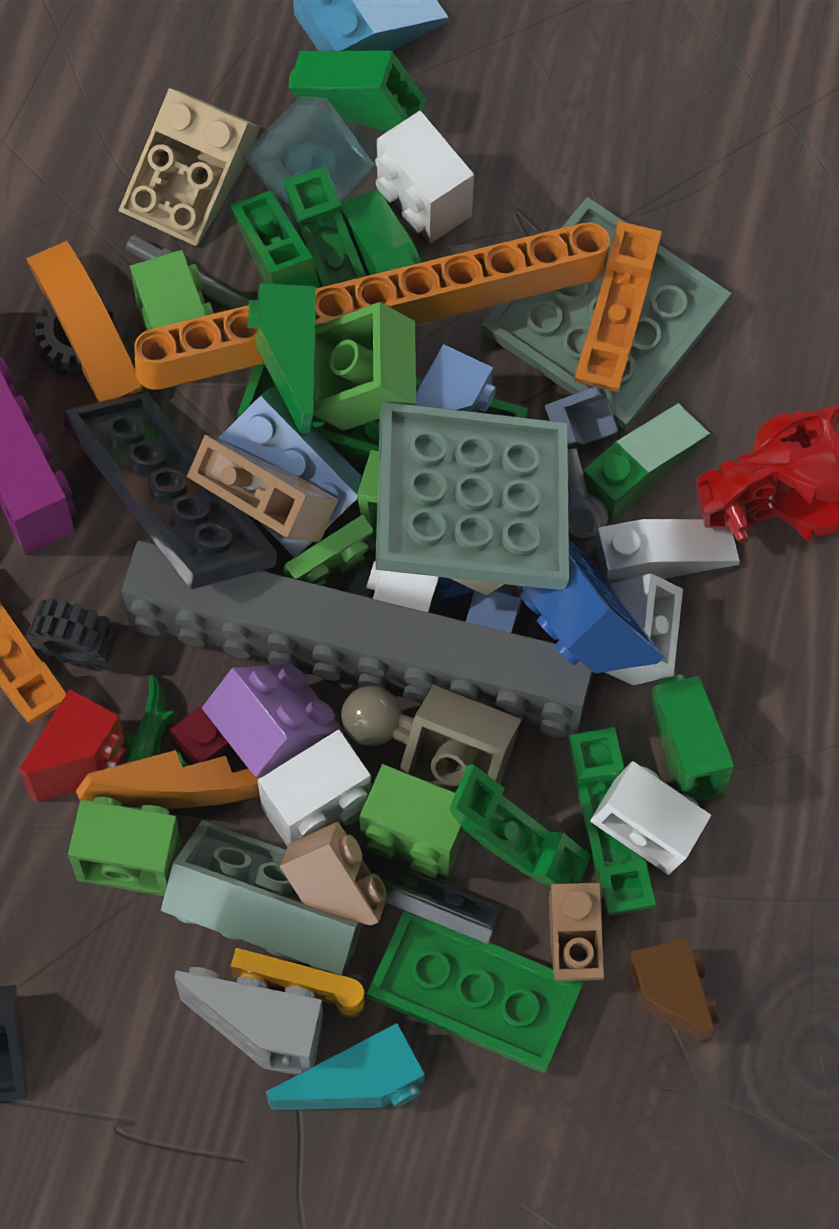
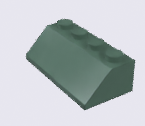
(244, 895)

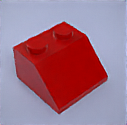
(73, 744)

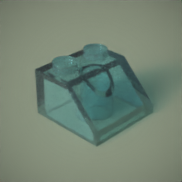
(305, 139)

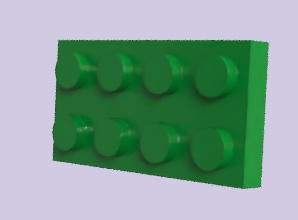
(474, 991)

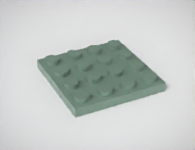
(553, 326)
(472, 496)

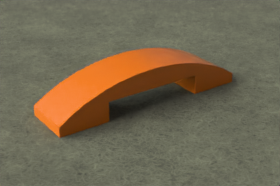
(618, 307)
(85, 322)
(24, 676)

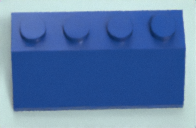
(591, 620)

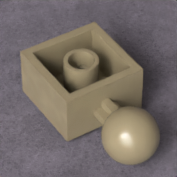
(440, 739)

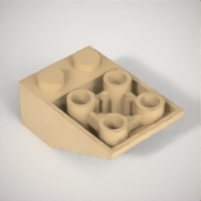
(188, 166)

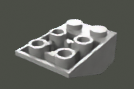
(268, 1025)

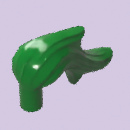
(147, 738)

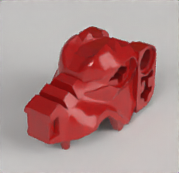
(786, 476)

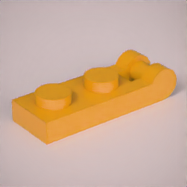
(279, 974)

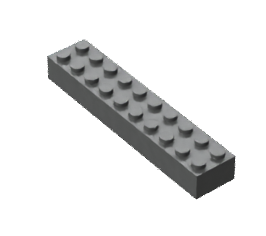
(359, 640)

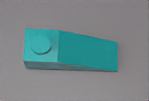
(360, 1077)

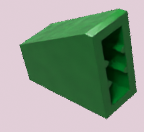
(360, 85)
(691, 738)

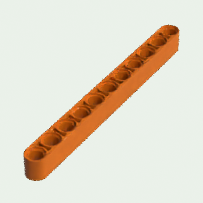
(486, 278)

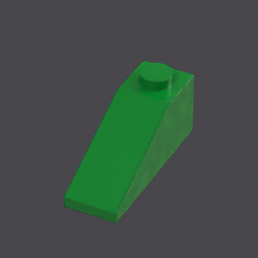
(378, 233)
(274, 242)
(287, 344)
(643, 459)

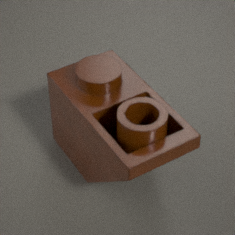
(671, 988)

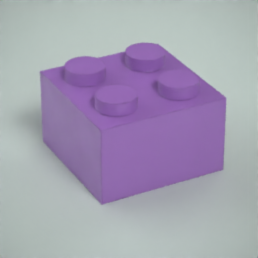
(269, 715)

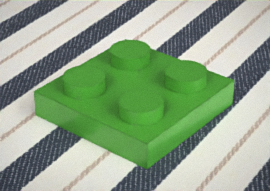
(338, 551)

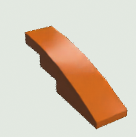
(167, 784)

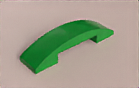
(323, 227)
(514, 834)
(618, 869)

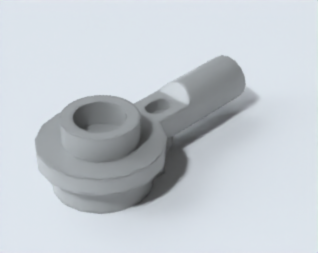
(585, 510)

